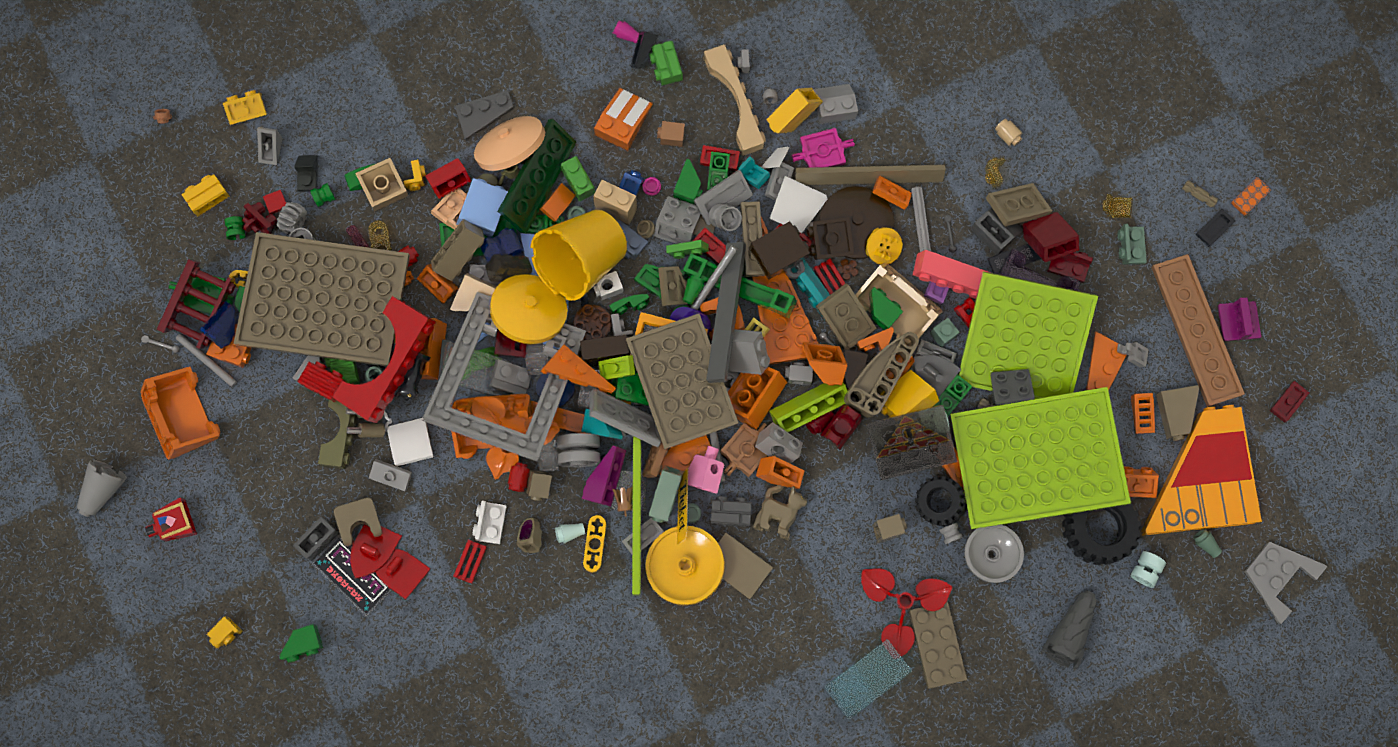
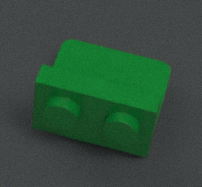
(629, 389)

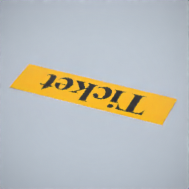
(682, 508)

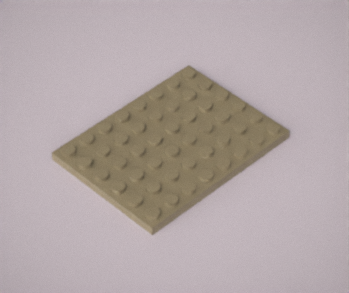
(320, 299)

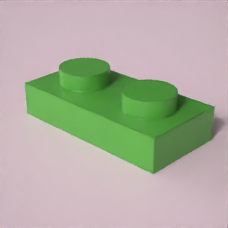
(679, 250)

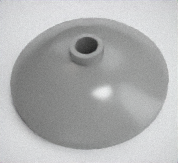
(1007, 550)

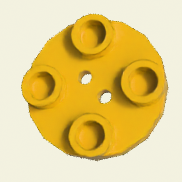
(887, 237)

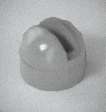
(770, 93)

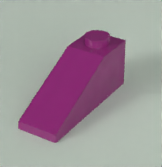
(605, 478)

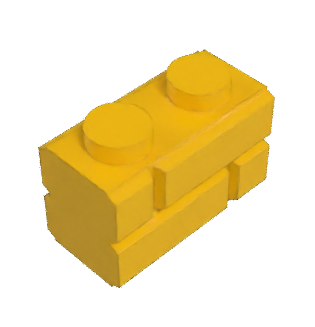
(205, 194)

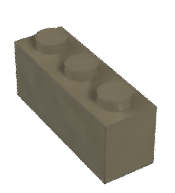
(457, 250)

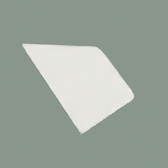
(776, 158)

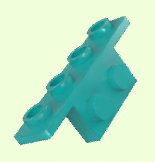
(811, 285)

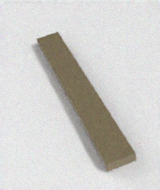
(869, 174)

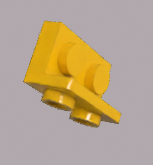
(245, 107)

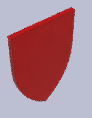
(372, 552)
(402, 573)

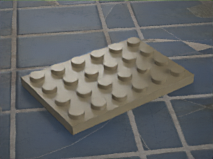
(673, 374)

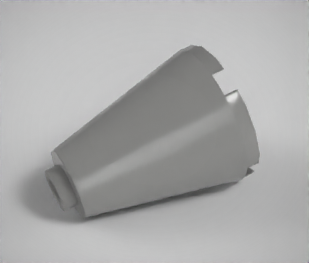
(98, 487)

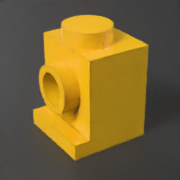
(223, 632)

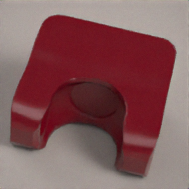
(842, 426)

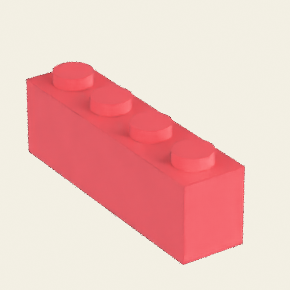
(948, 273)

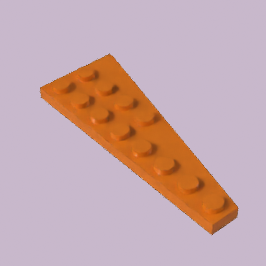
(785, 334)

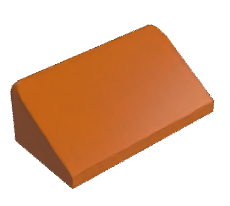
(437, 284)

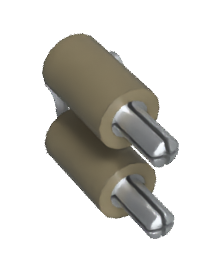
(368, 430)

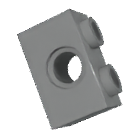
(779, 443)

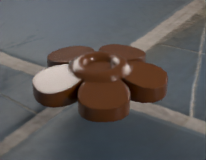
(847, 269)

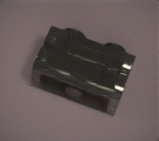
(505, 266)

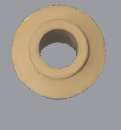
(1008, 132)

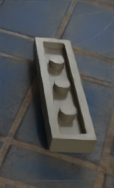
(750, 232)

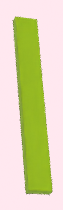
(636, 552)

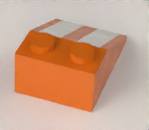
(622, 119)

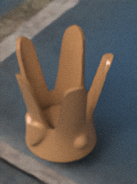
(624, 499)

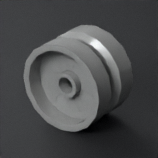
(578, 450)

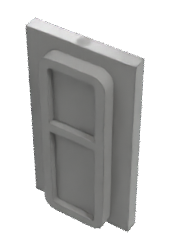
(729, 192)

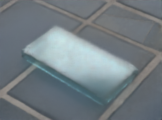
(868, 679)

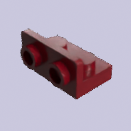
(1071, 265)

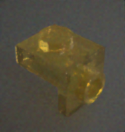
(992, 173)
(1118, 206)

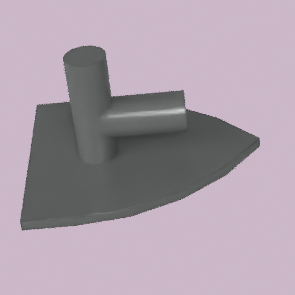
(936, 371)

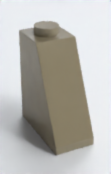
(1178, 411)

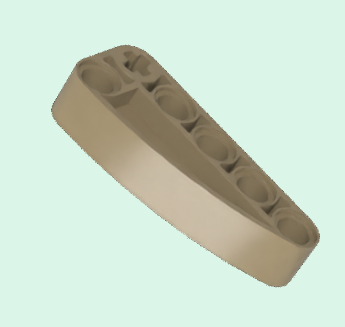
(875, 376)

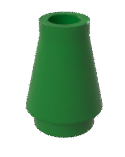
(693, 289)

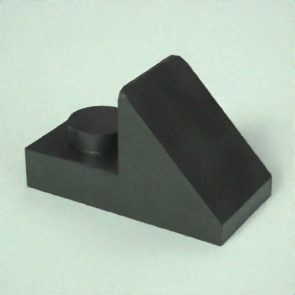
(306, 172)

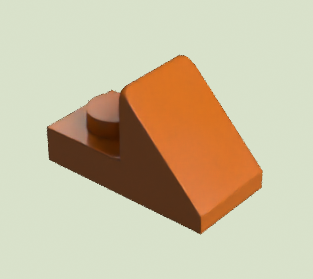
(881, 339)

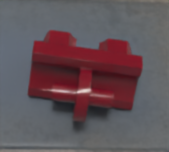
(255, 221)

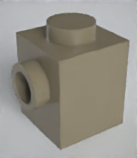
(538, 484)

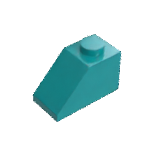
(597, 427)

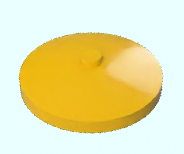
(527, 309)
(687, 570)

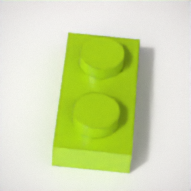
(617, 367)

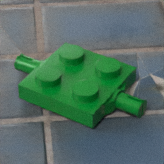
(204, 287)

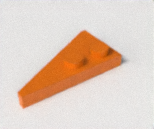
(573, 368)

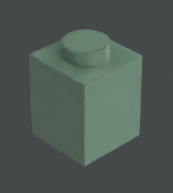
(944, 332)

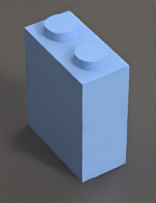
(482, 205)

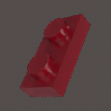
(1289, 401)

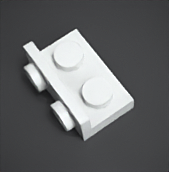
(490, 522)

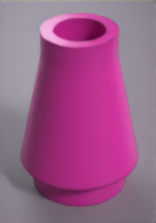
(626, 32)

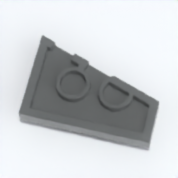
(483, 111)

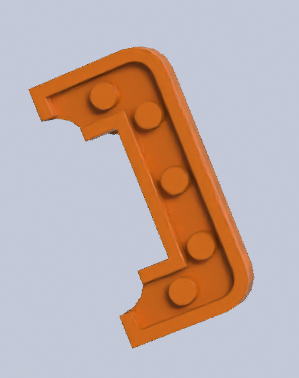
(517, 411)
(177, 412)

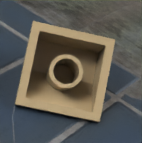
(382, 184)

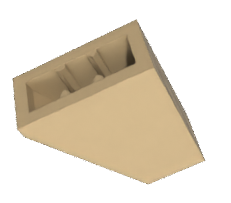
(468, 290)

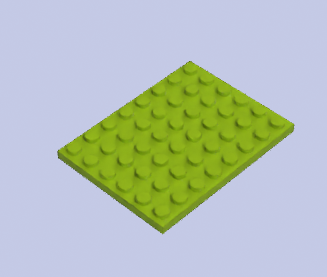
(1040, 458)

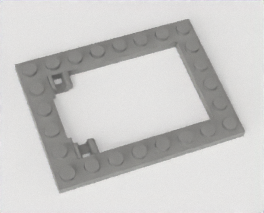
(439, 410)

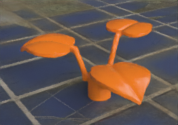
(492, 410)

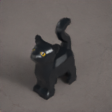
(409, 388)

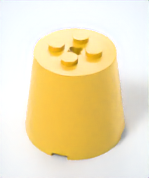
(578, 252)

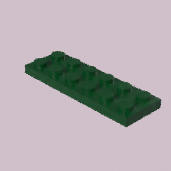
(536, 177)

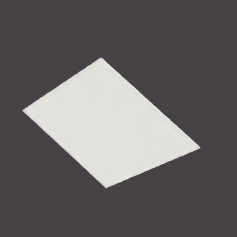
(797, 204)

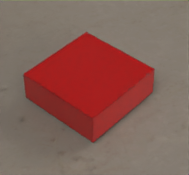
(275, 201)

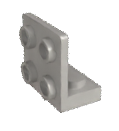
(677, 221)

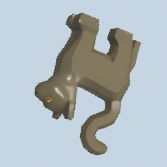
(779, 512)

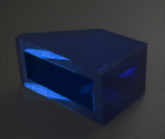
(221, 326)

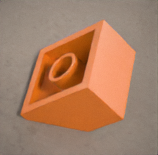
(826, 362)

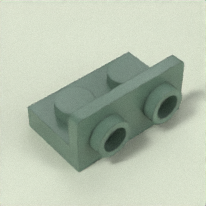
(1132, 245)

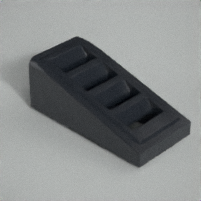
(643, 46)

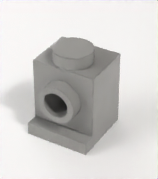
(799, 374)

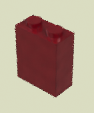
(1051, 237)

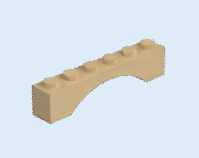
(720, 66)

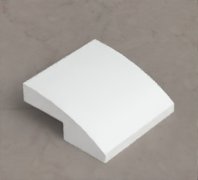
(409, 442)

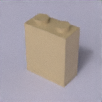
(615, 201)

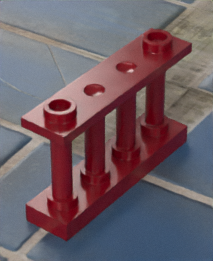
(185, 288)

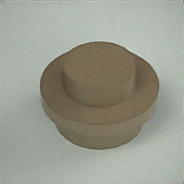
(646, 229)

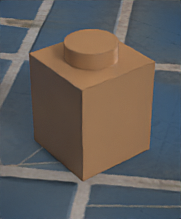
(671, 133)

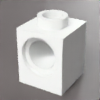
(613, 279)

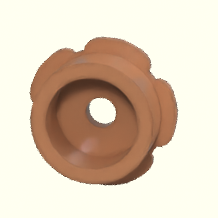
(162, 115)

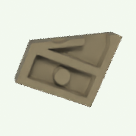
(672, 285)

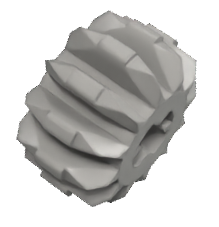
(291, 217)

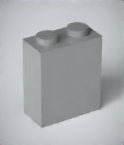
(748, 352)

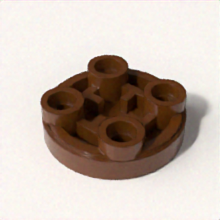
(594, 321)

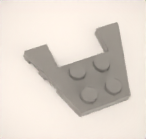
(1273, 570)

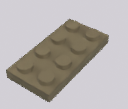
(937, 646)

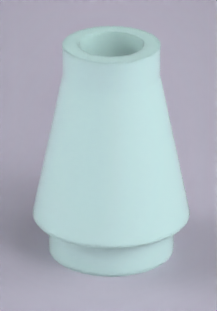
(569, 532)

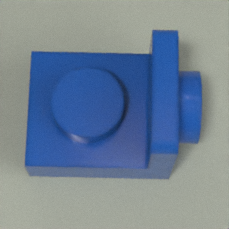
(631, 181)

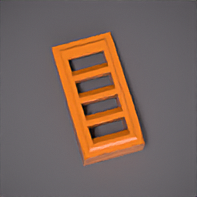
(1150, 413)

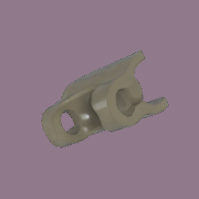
(357, 513)

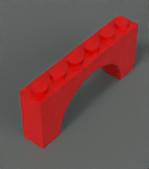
(411, 332)

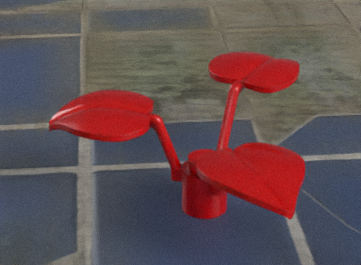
(931, 593)

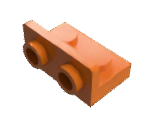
(1141, 482)

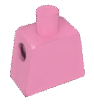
(706, 471)

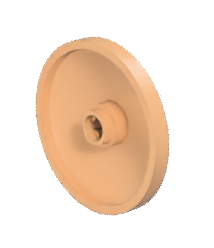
(509, 143)

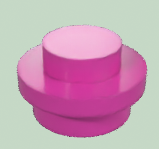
(651, 186)

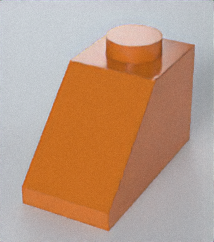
(779, 472)

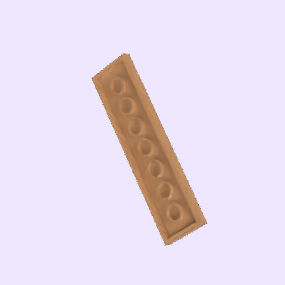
(1197, 330)

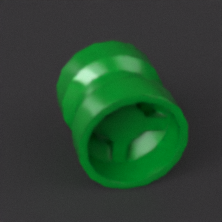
(322, 195)
(234, 227)

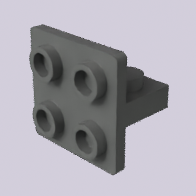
(1011, 387)

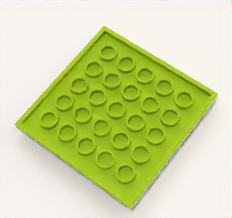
(1030, 328)

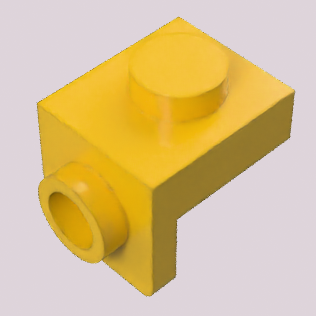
(418, 181)

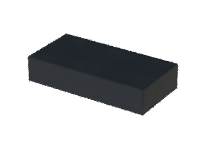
(1215, 227)

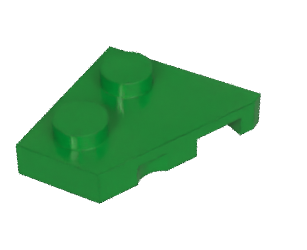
(649, 279)

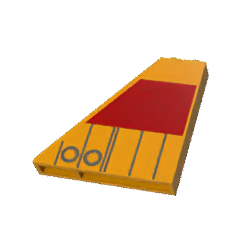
(1209, 479)

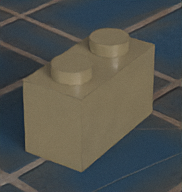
(889, 528)

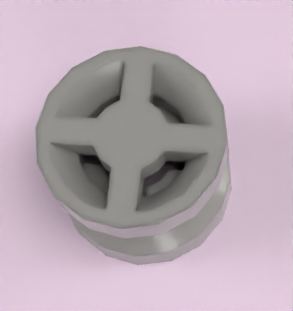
(951, 533)

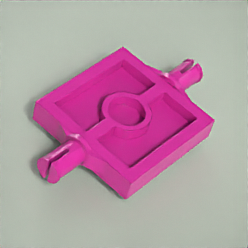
(823, 149)

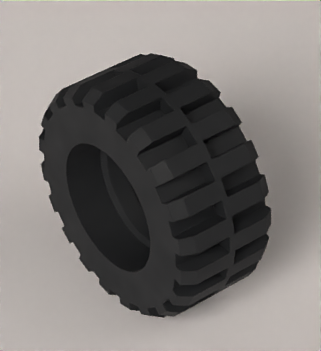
(1104, 554)

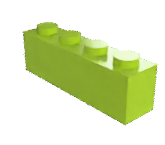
(808, 406)

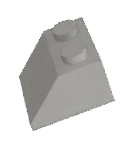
(837, 104)

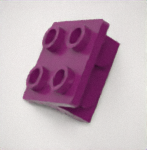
(1239, 320)

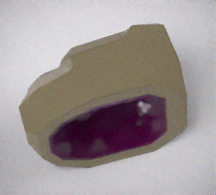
(529, 536)

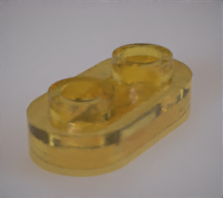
(379, 240)

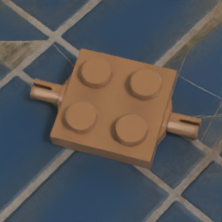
(742, 451)

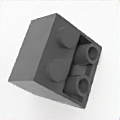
(994, 233)

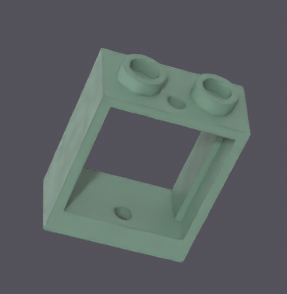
(665, 494)

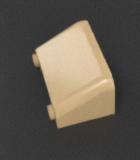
(917, 309)

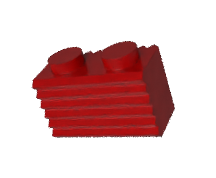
(448, 178)
(320, 380)

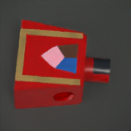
(172, 522)

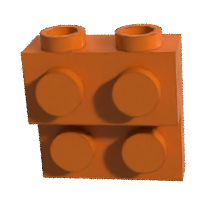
(231, 353)

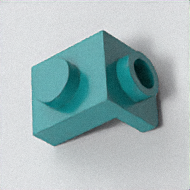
(753, 173)

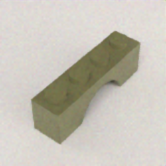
(335, 453)

